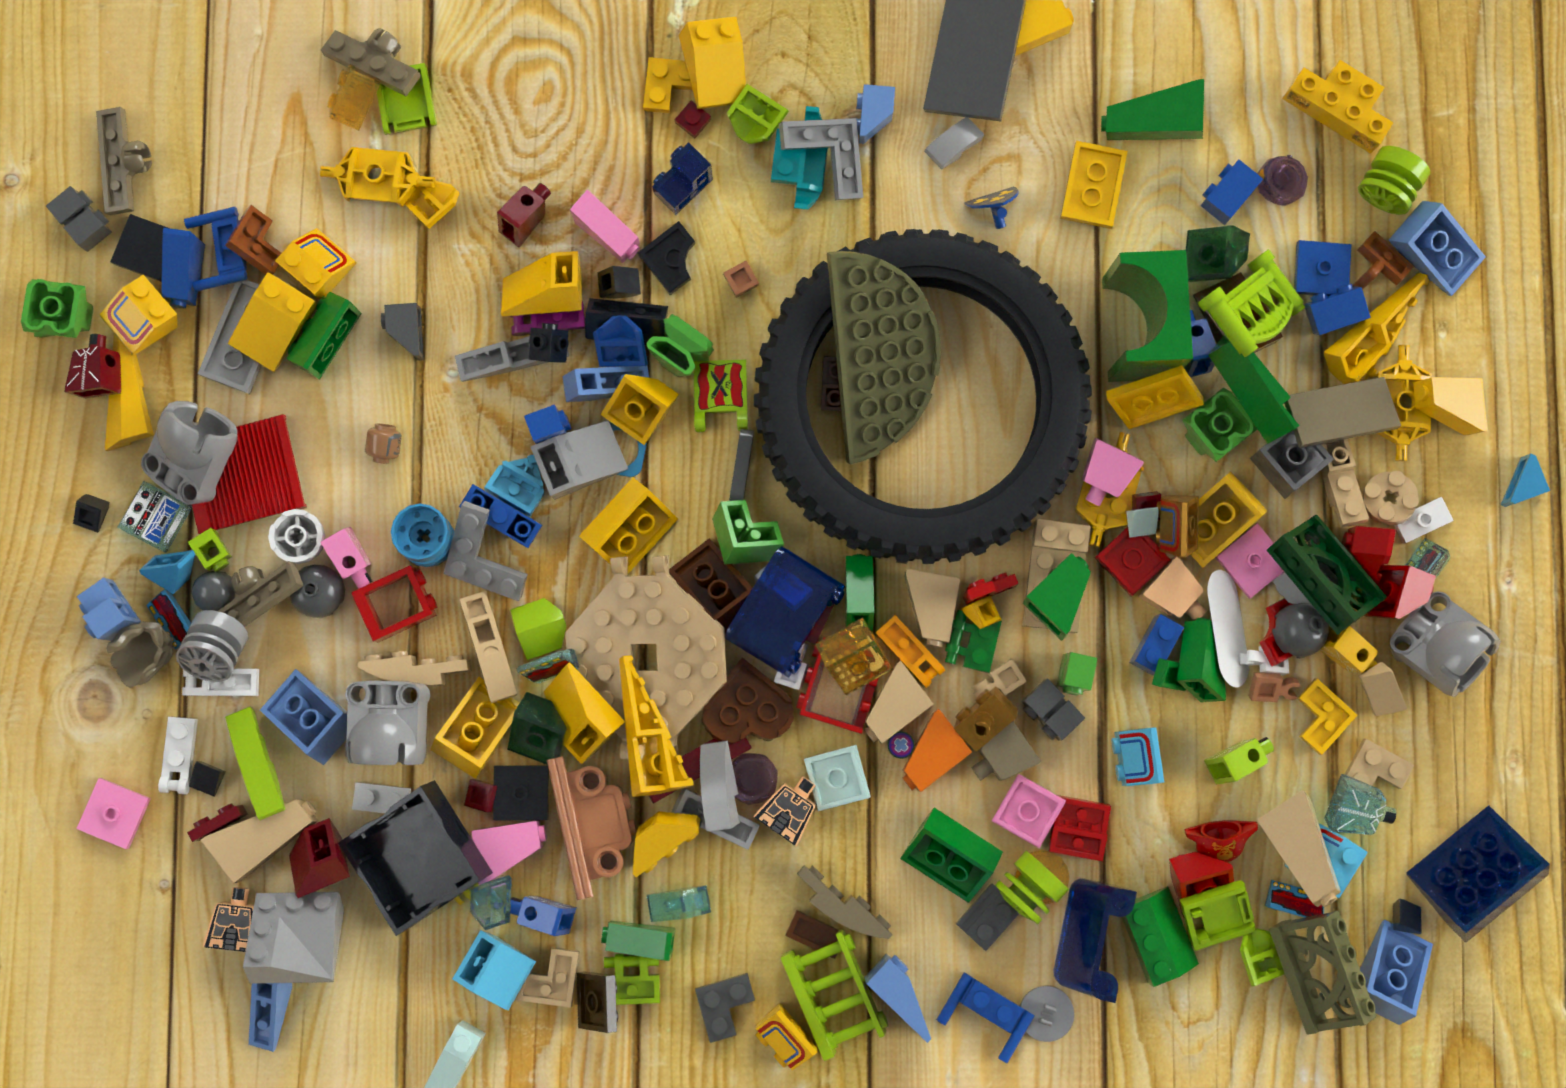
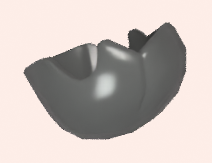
(213, 590)

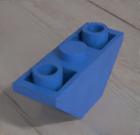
(504, 517)

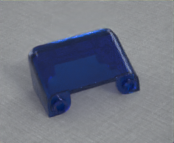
(783, 610)
(1084, 936)

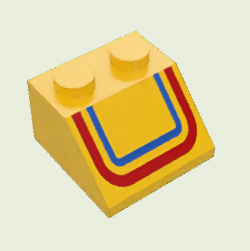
(316, 262)
(139, 315)
(786, 1037)

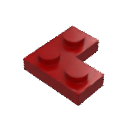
(980, 589)

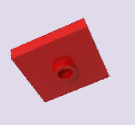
(1132, 560)

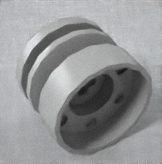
(212, 646)

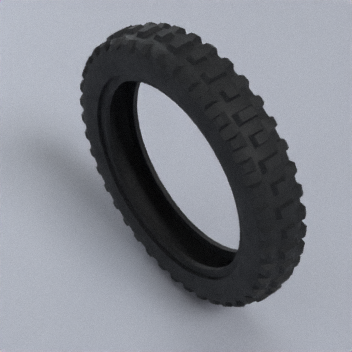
(950, 531)

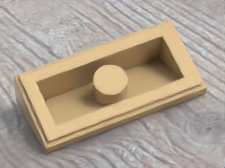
(1382, 690)

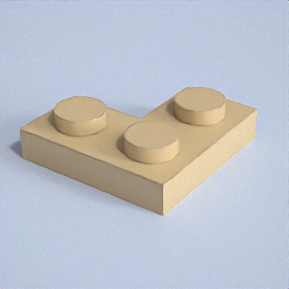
(1374, 761)
(558, 985)

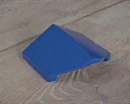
(620, 343)

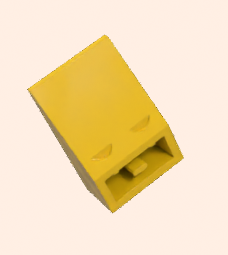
(544, 286)
(584, 712)

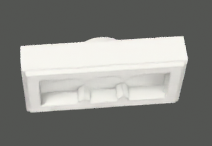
(1424, 520)

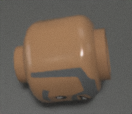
(383, 443)

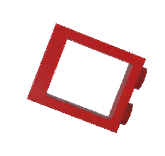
(370, 615)

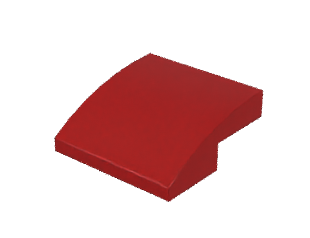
(1080, 829)

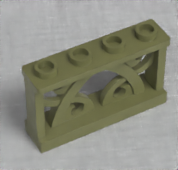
(1338, 952)

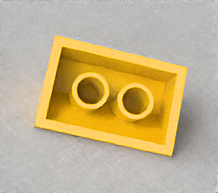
(629, 525)

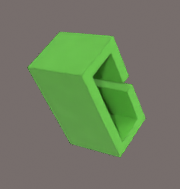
(1076, 673)

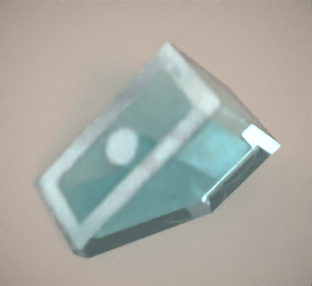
(492, 902)
(679, 903)

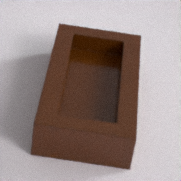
(811, 932)

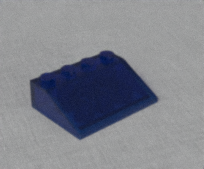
(1478, 873)

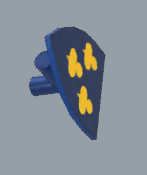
(995, 202)

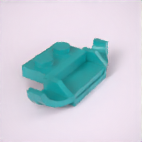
(801, 167)

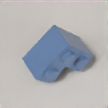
(106, 610)

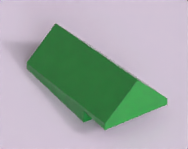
(1255, 390)

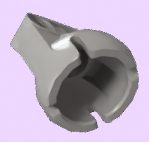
(189, 455)
(1445, 645)
(386, 723)

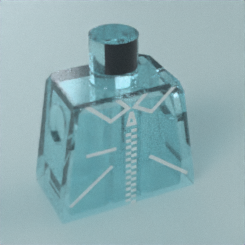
(1357, 808)

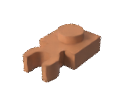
(1269, 686)

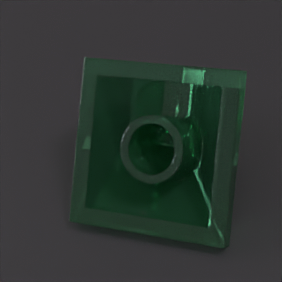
(1215, 252)
(537, 729)

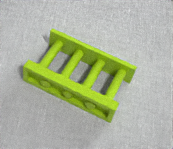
(816, 1015)

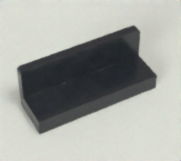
(646, 316)

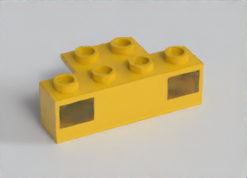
(1342, 104)

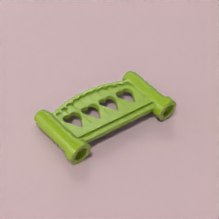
(1230, 307)

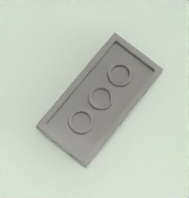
(223, 361)

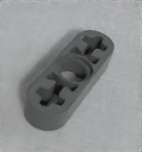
(741, 465)

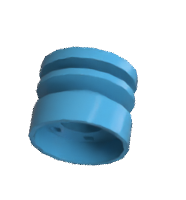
(412, 525)

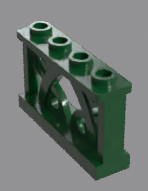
(1328, 598)

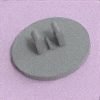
(1052, 1013)

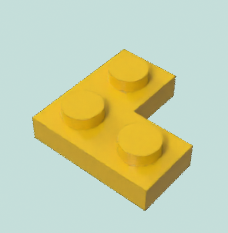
(660, 79)
(1331, 714)

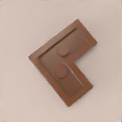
(249, 243)

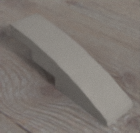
(495, 359)

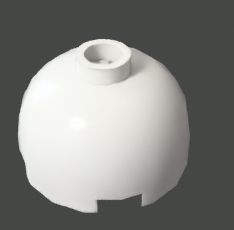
(296, 536)

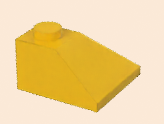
(639, 406)

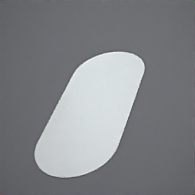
(1227, 627)

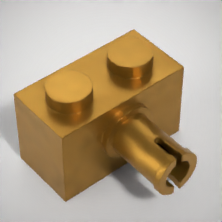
(985, 718)

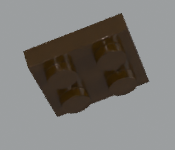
(597, 1002)

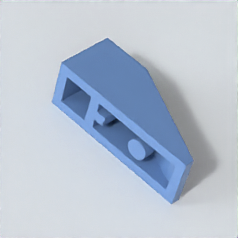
(597, 383)
(267, 1013)

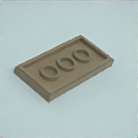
(1342, 412)

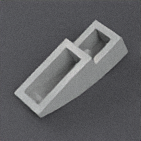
(718, 786)
(741, 834)

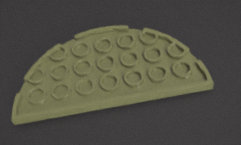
(883, 351)

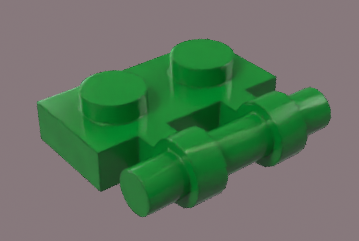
(980, 645)

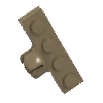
(373, 59)
(119, 160)
(258, 594)

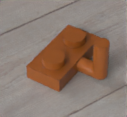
(1384, 260)

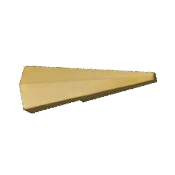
(1358, 350)
(127, 412)
(651, 756)

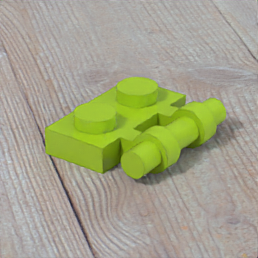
(635, 988)

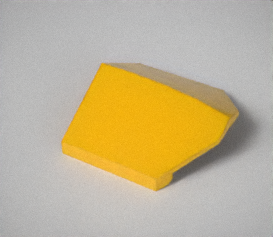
(432, 203)

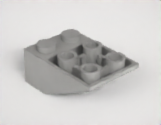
(579, 459)

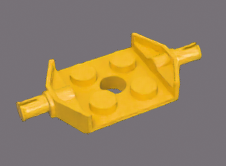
(394, 185)
(1400, 382)
(1112, 510)

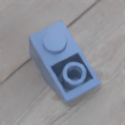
(876, 110)

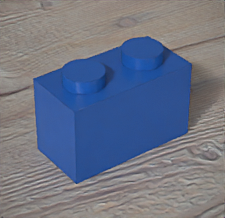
(1231, 192)
(1337, 310)
(547, 423)
(1156, 643)

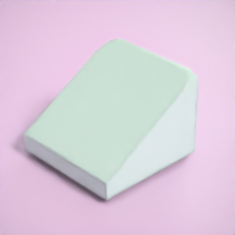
(1142, 521)

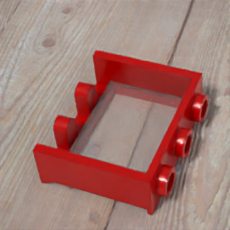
(828, 702)

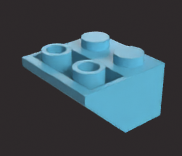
(494, 970)

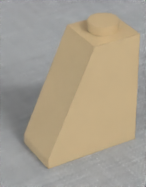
(933, 604)
(896, 705)

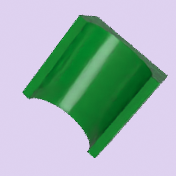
(1161, 291)

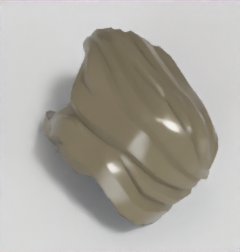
(140, 652)

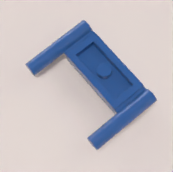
(229, 264)
(992, 1007)

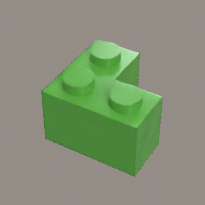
(740, 538)

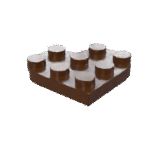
(747, 706)

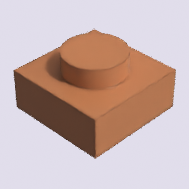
(741, 279)

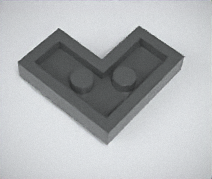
(716, 1002)

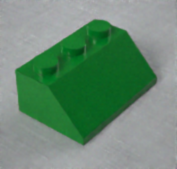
(323, 334)
(952, 855)
(1159, 937)

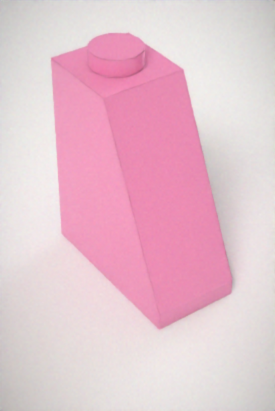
(604, 227)
(508, 845)

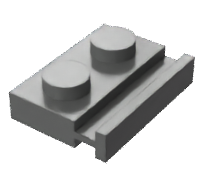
(987, 917)

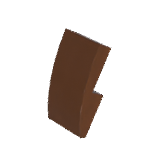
(830, 385)

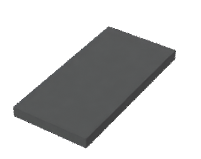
(974, 58)

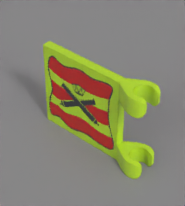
(720, 388)

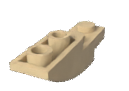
(1342, 485)
(488, 647)
(405, 668)

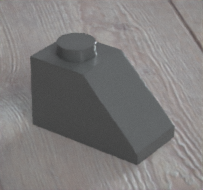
(404, 325)

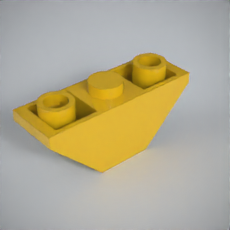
(661, 837)

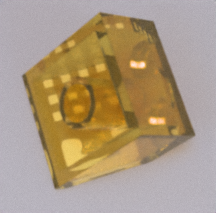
(853, 656)

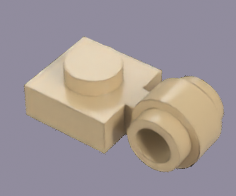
(1005, 678)

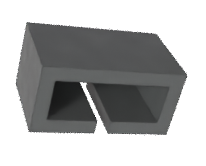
(80, 220)
(1052, 710)

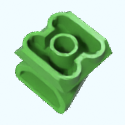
(55, 309)
(680, 347)
(1218, 425)

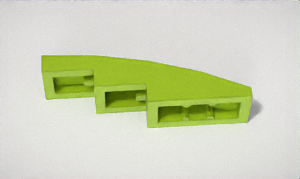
(255, 763)

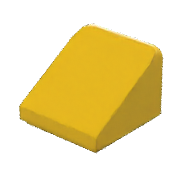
(982, 612)

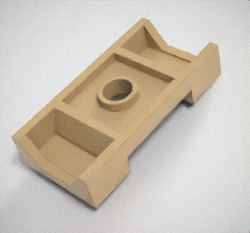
(1050, 546)

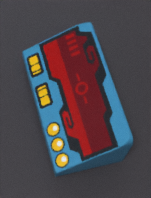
(170, 616)
(1291, 900)

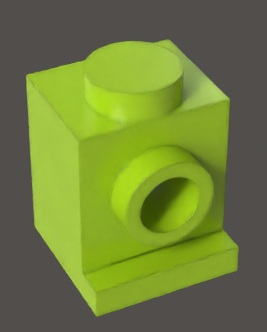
(204, 543)

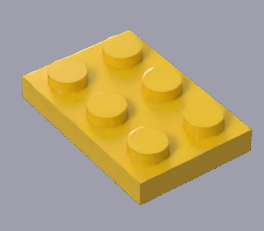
(1093, 184)
(1155, 397)

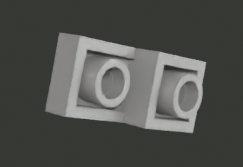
(954, 142)

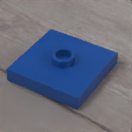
(1321, 267)

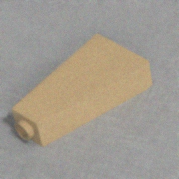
(254, 841)
(1300, 843)

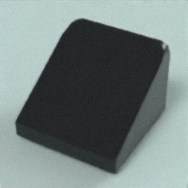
(90, 512)
(206, 778)
(1407, 917)

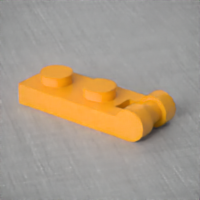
(909, 650)

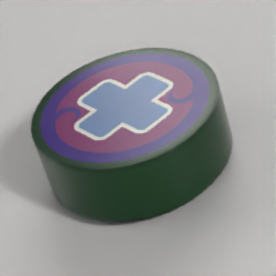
(900, 745)

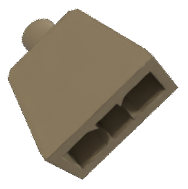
(1006, 755)

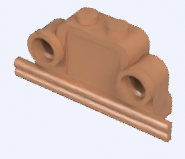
(592, 823)

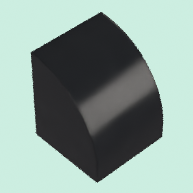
(618, 282)

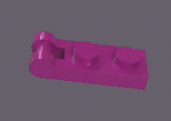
(565, 320)

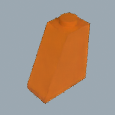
(934, 753)

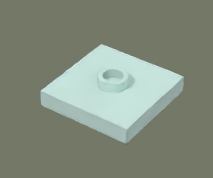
(837, 778)

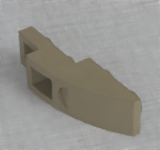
(851, 913)

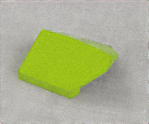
(755, 116)
(539, 627)
(1260, 957)

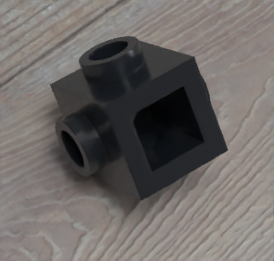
(548, 343)

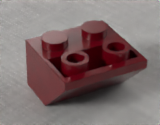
(317, 858)

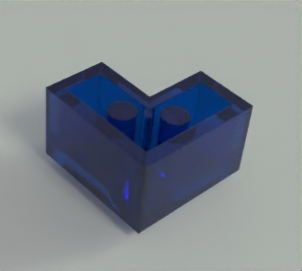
(684, 180)

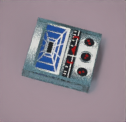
(154, 517)

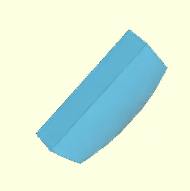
(517, 484)

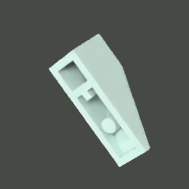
(455, 1056)

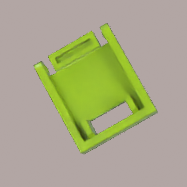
(407, 111)
(1221, 914)

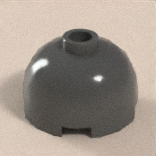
(326, 595)
(1300, 630)

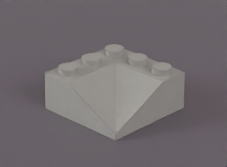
(294, 938)

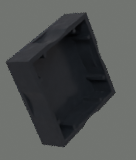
(415, 857)

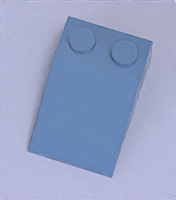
(1437, 246)
(308, 717)
(1396, 972)
(894, 986)

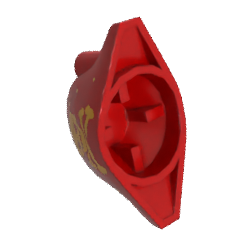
(1221, 839)

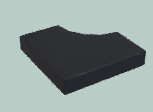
(668, 256)

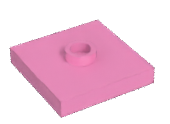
(1249, 561)
(1028, 810)
(113, 813)

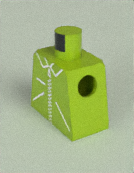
(1239, 760)

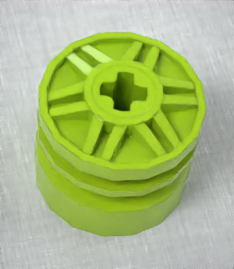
(1394, 180)
(1031, 887)

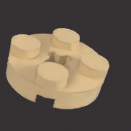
(1393, 483)

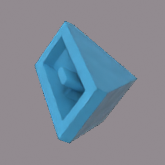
(1526, 481)
(169, 570)

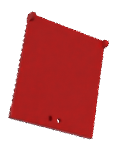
(256, 479)

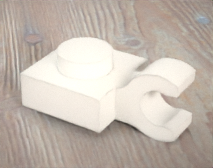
(1259, 658)
(795, 681)

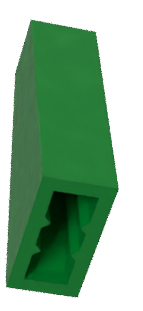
(1158, 115)

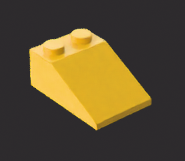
(714, 60)
(271, 322)
(1223, 516)
(474, 730)

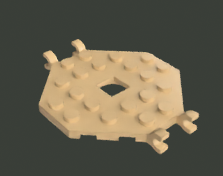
(658, 613)

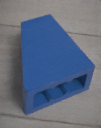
(180, 266)

